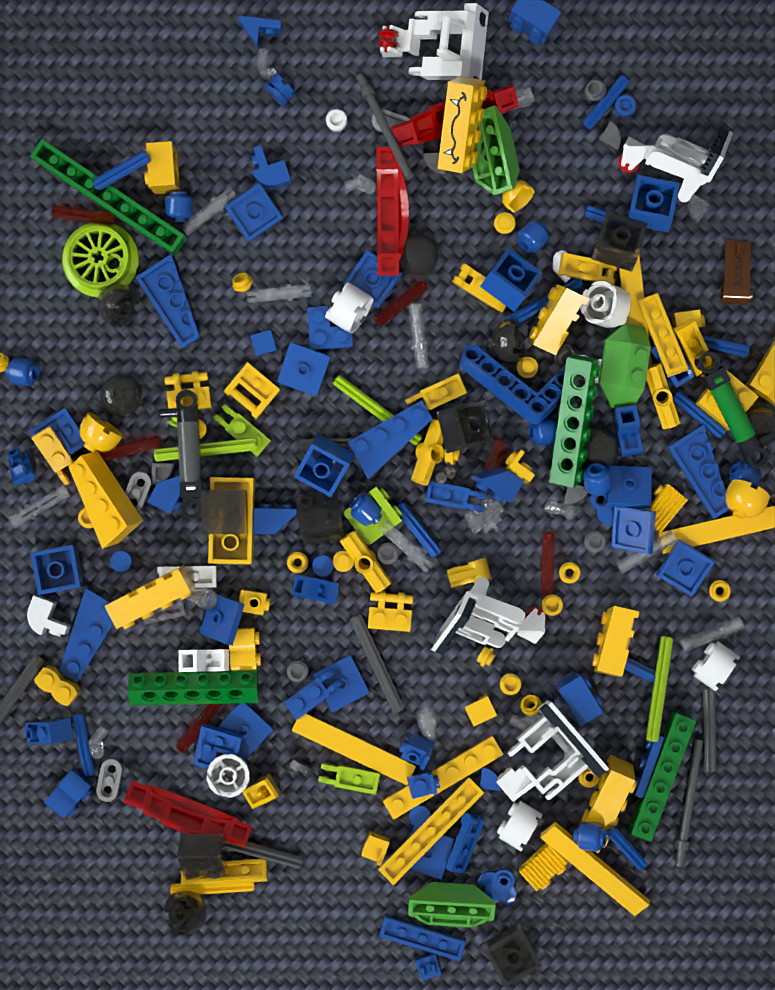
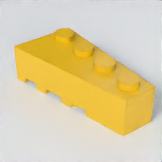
(150, 597)

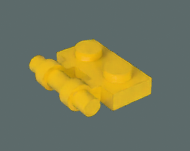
(202, 393)
(390, 618)

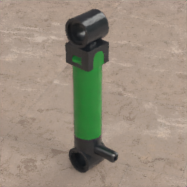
(718, 382)

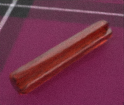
(82, 215)
(400, 303)
(131, 448)
(494, 458)
(547, 563)
(194, 730)

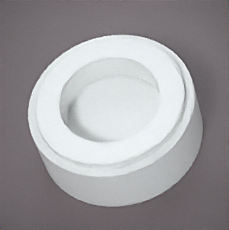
(336, 120)

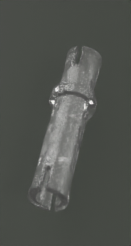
(206, 213)
(279, 293)
(418, 335)
(17, 519)
(413, 553)
(638, 558)
(722, 630)

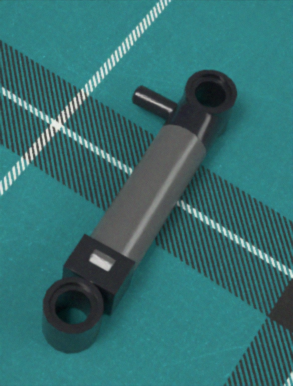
(188, 451)

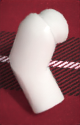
(556, 263)

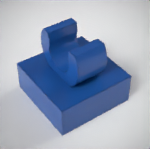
(428, 966)

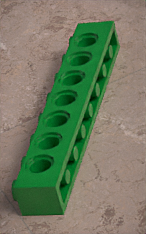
(108, 198)

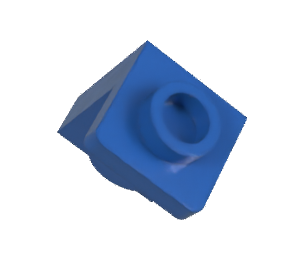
(423, 784)

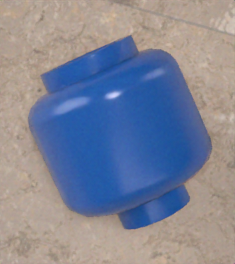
(178, 206)
(532, 236)
(22, 371)
(544, 432)
(745, 472)
(597, 479)
(365, 510)
(590, 836)

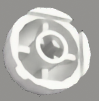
(228, 775)

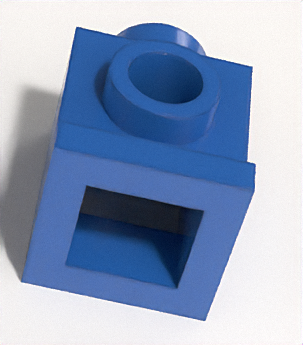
(417, 750)

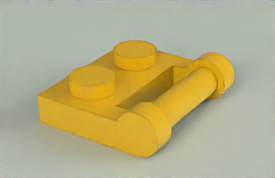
(257, 385)

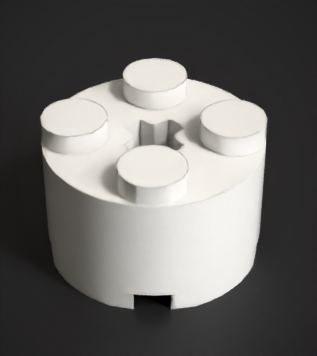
(607, 305)
(349, 307)
(716, 665)
(519, 826)

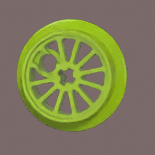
(124, 273)

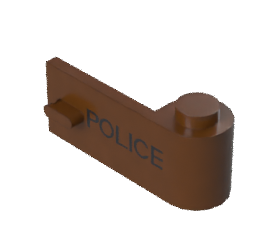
(736, 282)

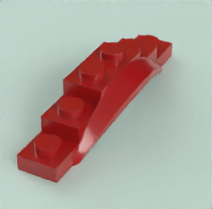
(429, 124)
(391, 212)
(186, 814)

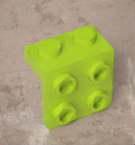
(371, 532)

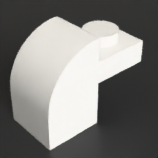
(40, 615)
(203, 660)

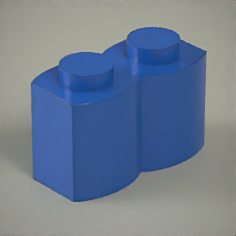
(68, 793)

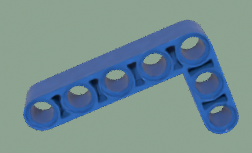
(514, 386)

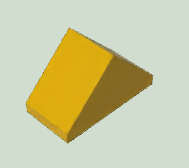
(261, 791)

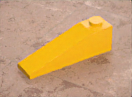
(763, 379)

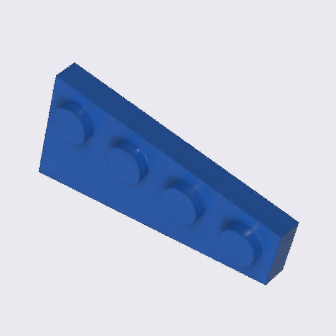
(168, 296)
(386, 439)
(697, 462)
(87, 635)

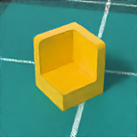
(480, 710)
(375, 847)

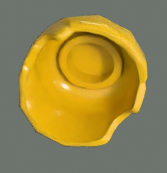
(518, 197)

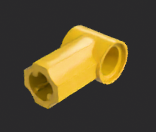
(469, 573)

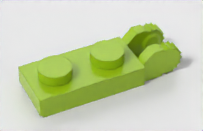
(242, 429)
(351, 778)

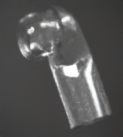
(361, 183)
(567, 510)
(96, 743)

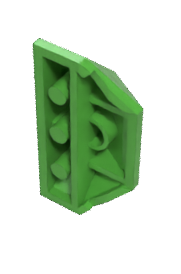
(497, 158)
(624, 365)
(451, 905)

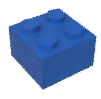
(534, 19)
(654, 202)
(511, 279)
(324, 465)
(57, 569)
(579, 699)

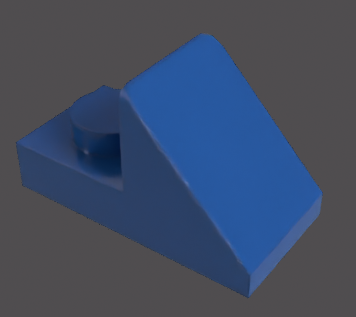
(254, 26)

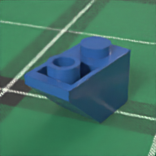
(499, 482)
(167, 495)
(272, 520)
(48, 731)

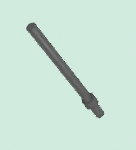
(369, 94)
(682, 843)

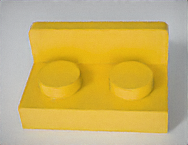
(521, 470)

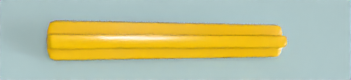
(212, 889)

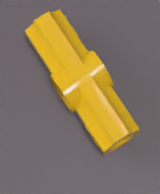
(666, 408)
(428, 454)
(373, 573)

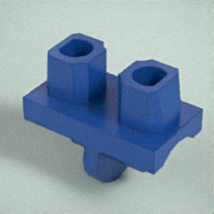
(20, 466)

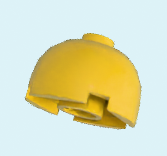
(98, 434)
(745, 500)

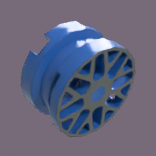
(279, 89)

